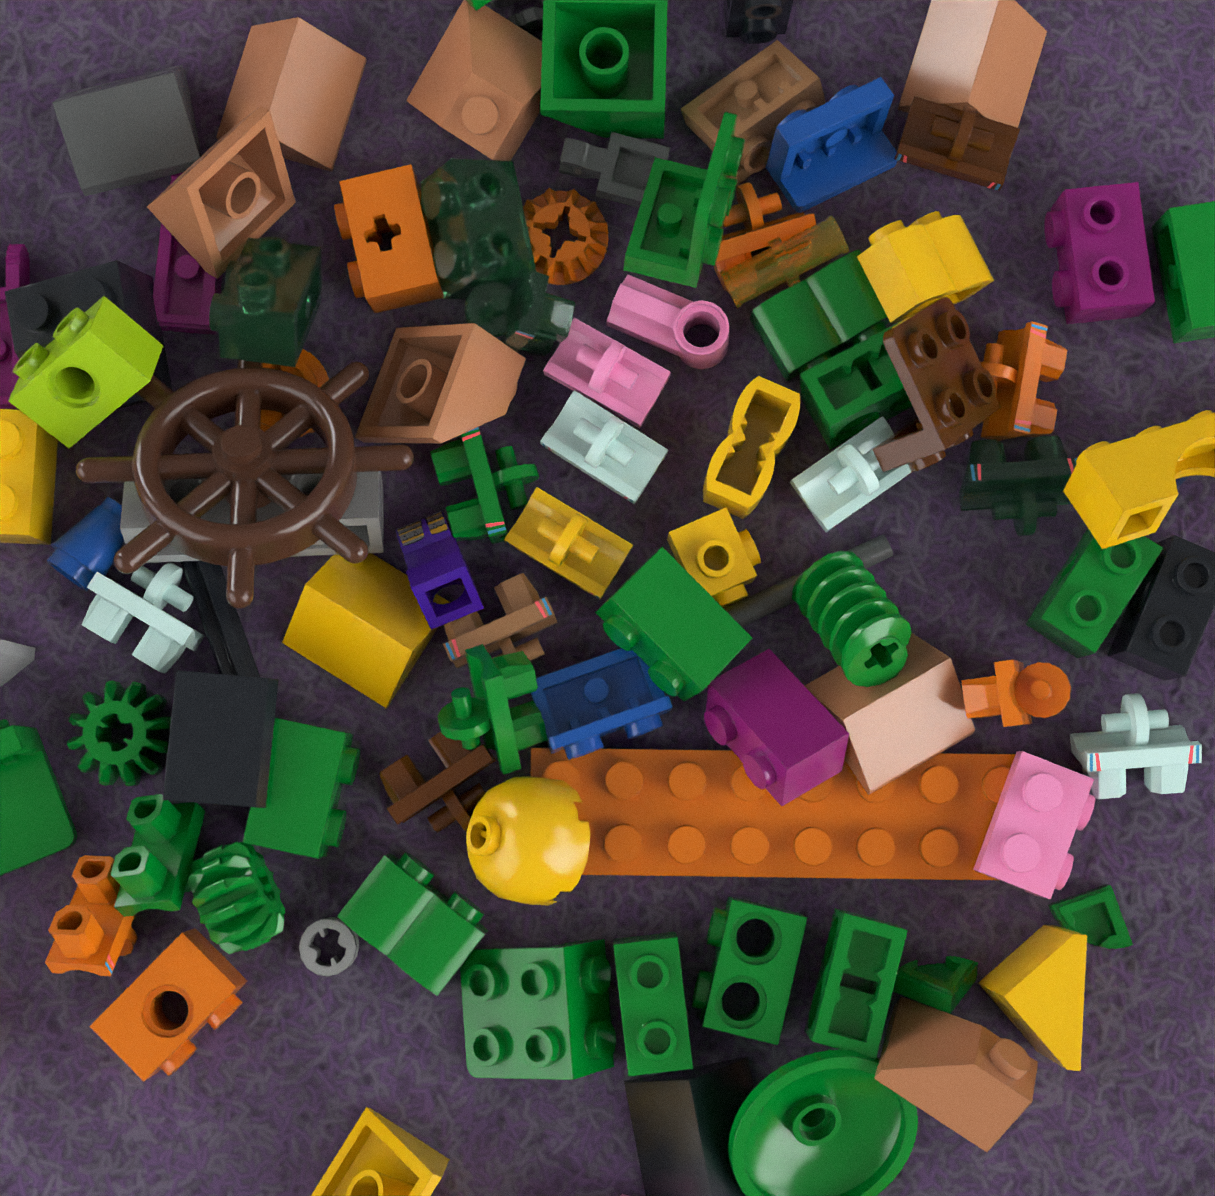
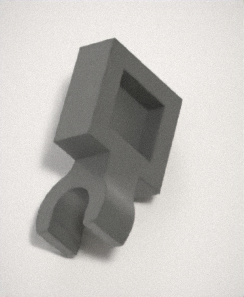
(620, 168)

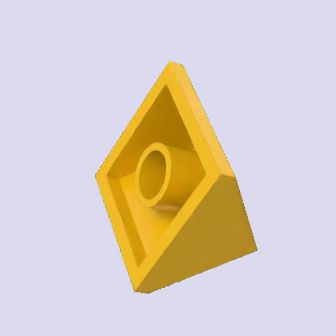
(361, 625)
(1044, 992)
(382, 1162)

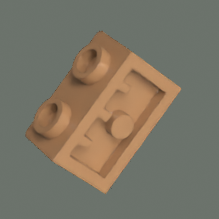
(761, 96)

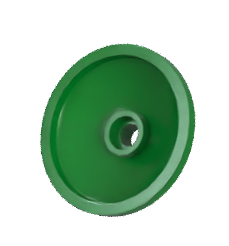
(821, 1130)

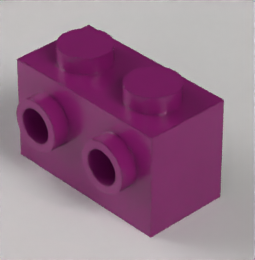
(1100, 253)
(775, 727)

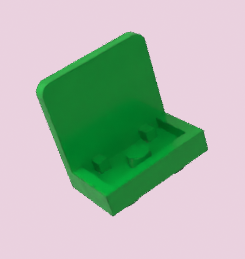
(685, 213)
(31, 803)
(538, 1011)

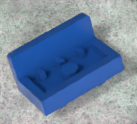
(832, 145)
(599, 699)

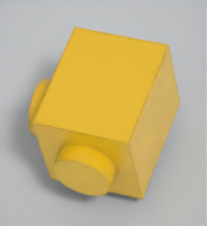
(716, 555)

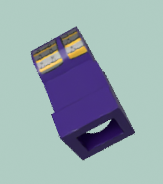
(434, 563)

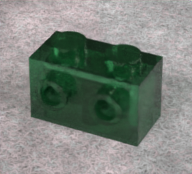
(476, 225)
(268, 301)

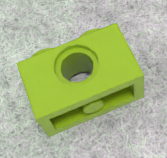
(84, 371)

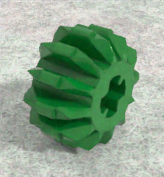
(115, 758)
(236, 897)

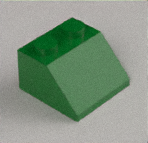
(605, 65)

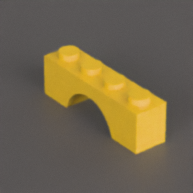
(1131, 483)

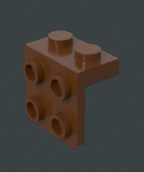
(942, 382)

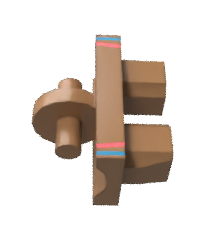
(523, 617)

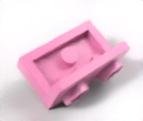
(1036, 825)

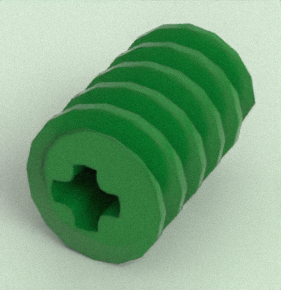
(853, 618)

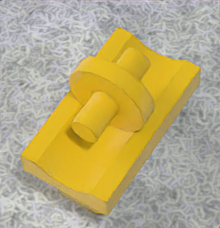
(568, 543)

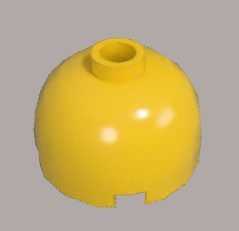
(528, 840)

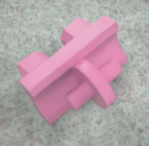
(607, 373)

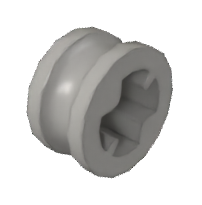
(311, 953)

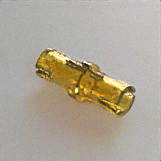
(784, 261)

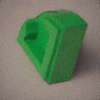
(1094, 915)
(937, 984)

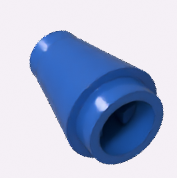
(89, 545)

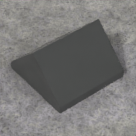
(129, 130)

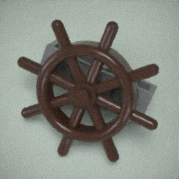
(249, 494)

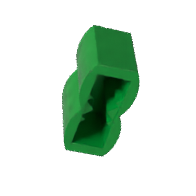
(819, 316)
(414, 921)

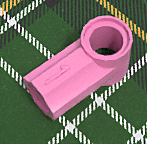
(664, 320)

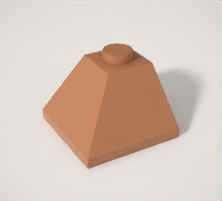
(483, 82)
(439, 384)
(956, 1071)

